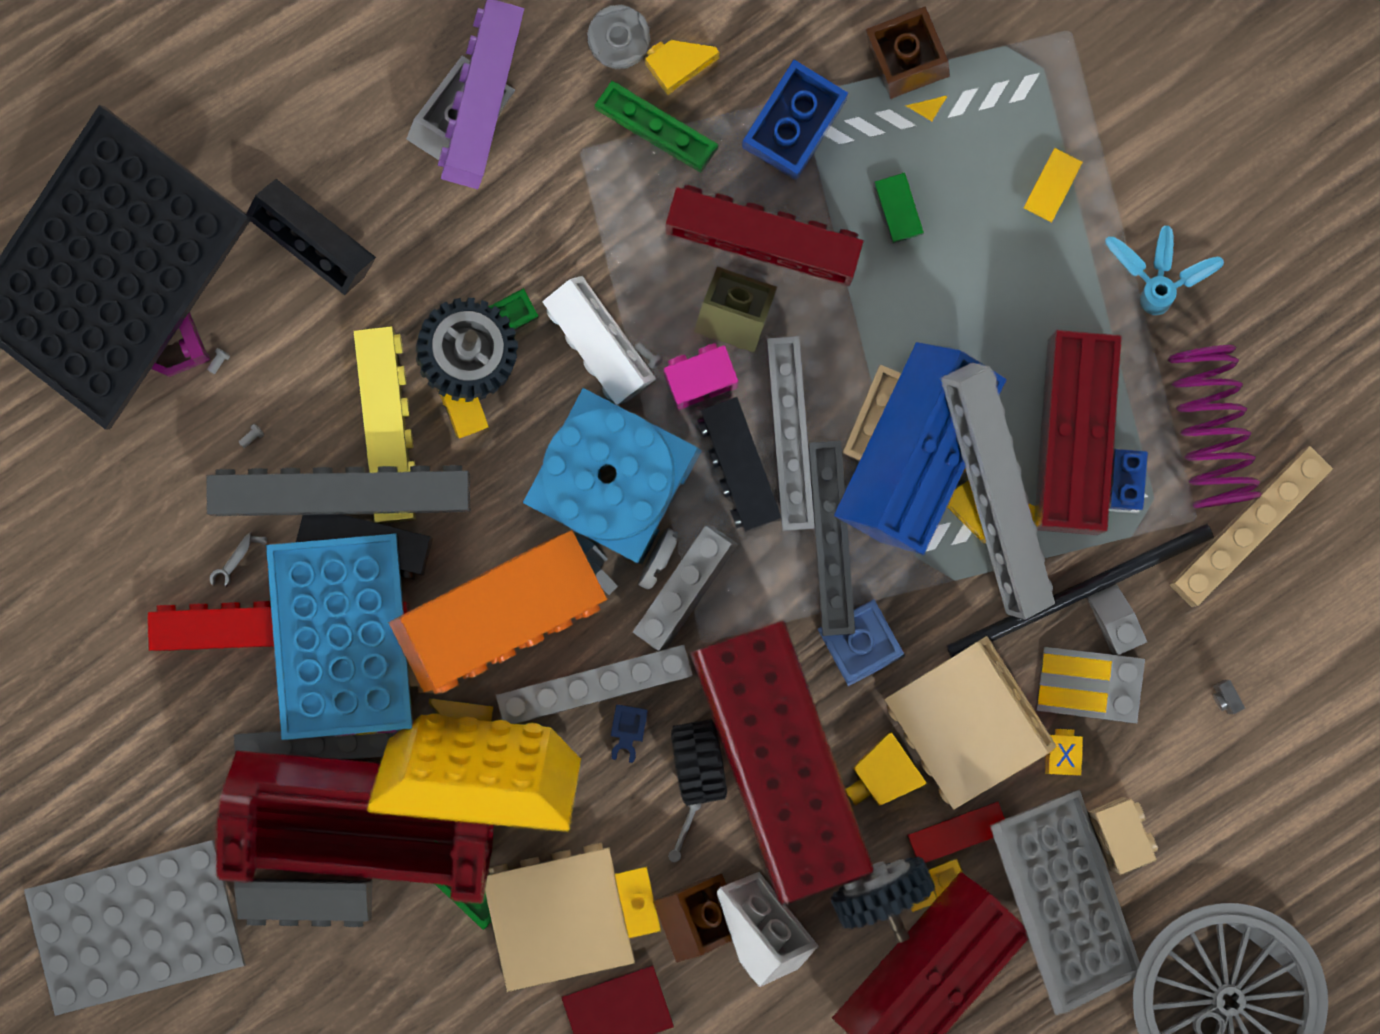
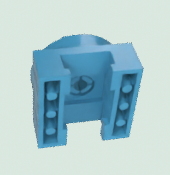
(648, 470)

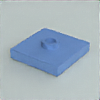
(866, 650)

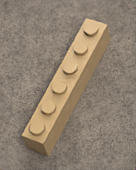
(1251, 526)

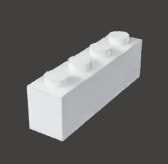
(598, 340)

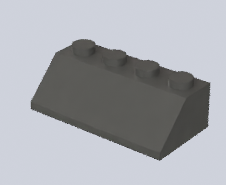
(304, 900)

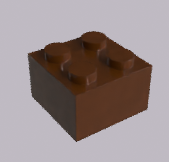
(908, 52)
(694, 918)

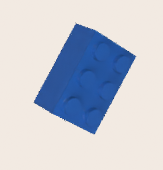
(794, 120)

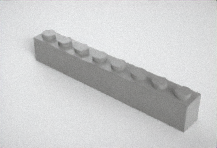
(998, 490)

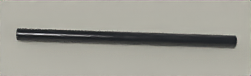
(1090, 586)

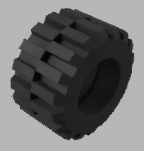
(698, 762)

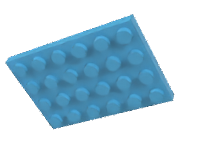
(333, 636)

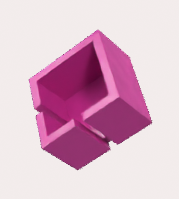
(701, 375)

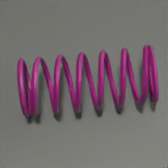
(1216, 353)

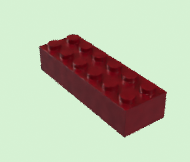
(763, 235)

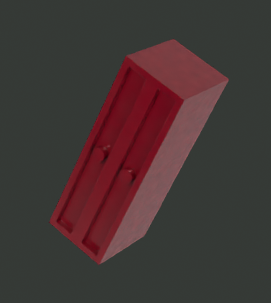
(1077, 432)
(940, 968)

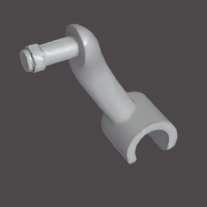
(236, 558)

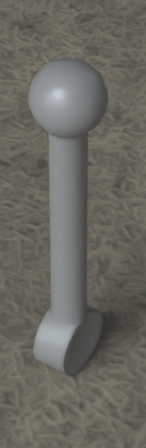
(675, 854)

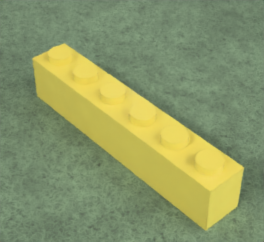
(383, 405)

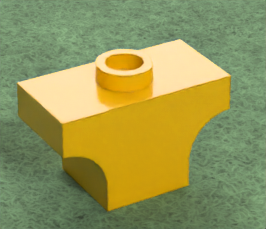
(637, 902)

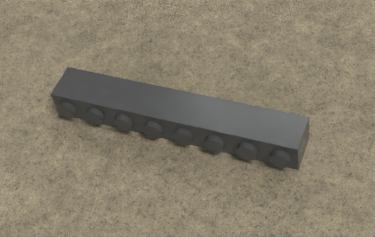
(338, 492)

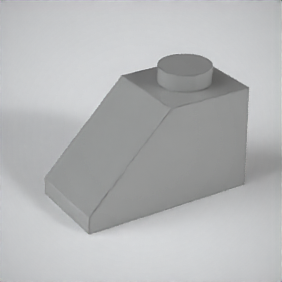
(1116, 620)

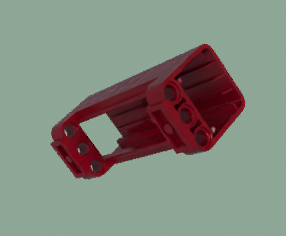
(782, 762)
(317, 820)

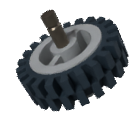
(466, 349)
(883, 895)

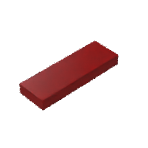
(956, 833)

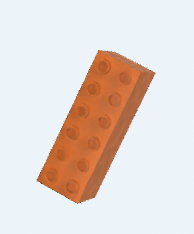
(498, 613)

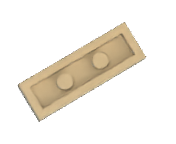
(871, 411)

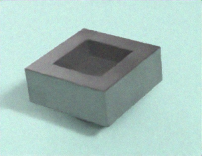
(1227, 697)

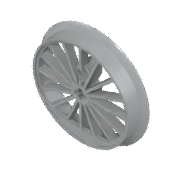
(1265, 930)

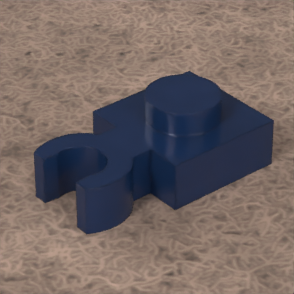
(628, 726)

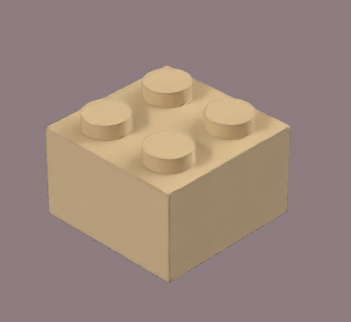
(1123, 835)

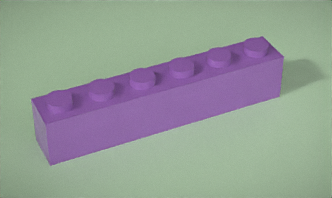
(482, 93)

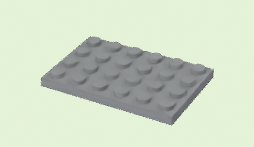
(1066, 901)
(134, 928)

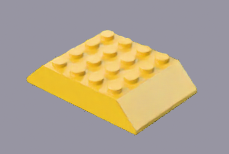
(478, 773)

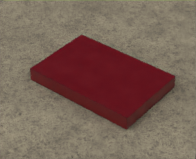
(620, 1006)

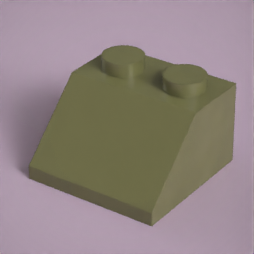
(735, 309)

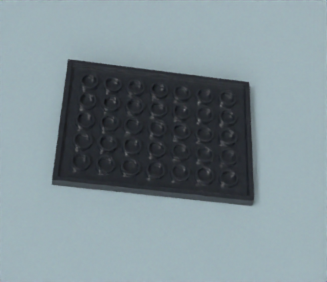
(110, 265)

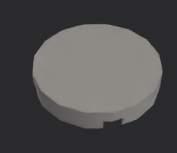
(618, 36)
(658, 558)

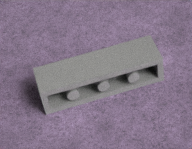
(685, 588)

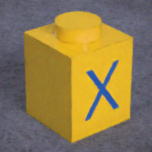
(1067, 756)

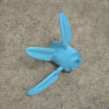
(1149, 298)

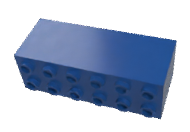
(910, 456)

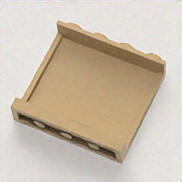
(970, 723)
(558, 917)

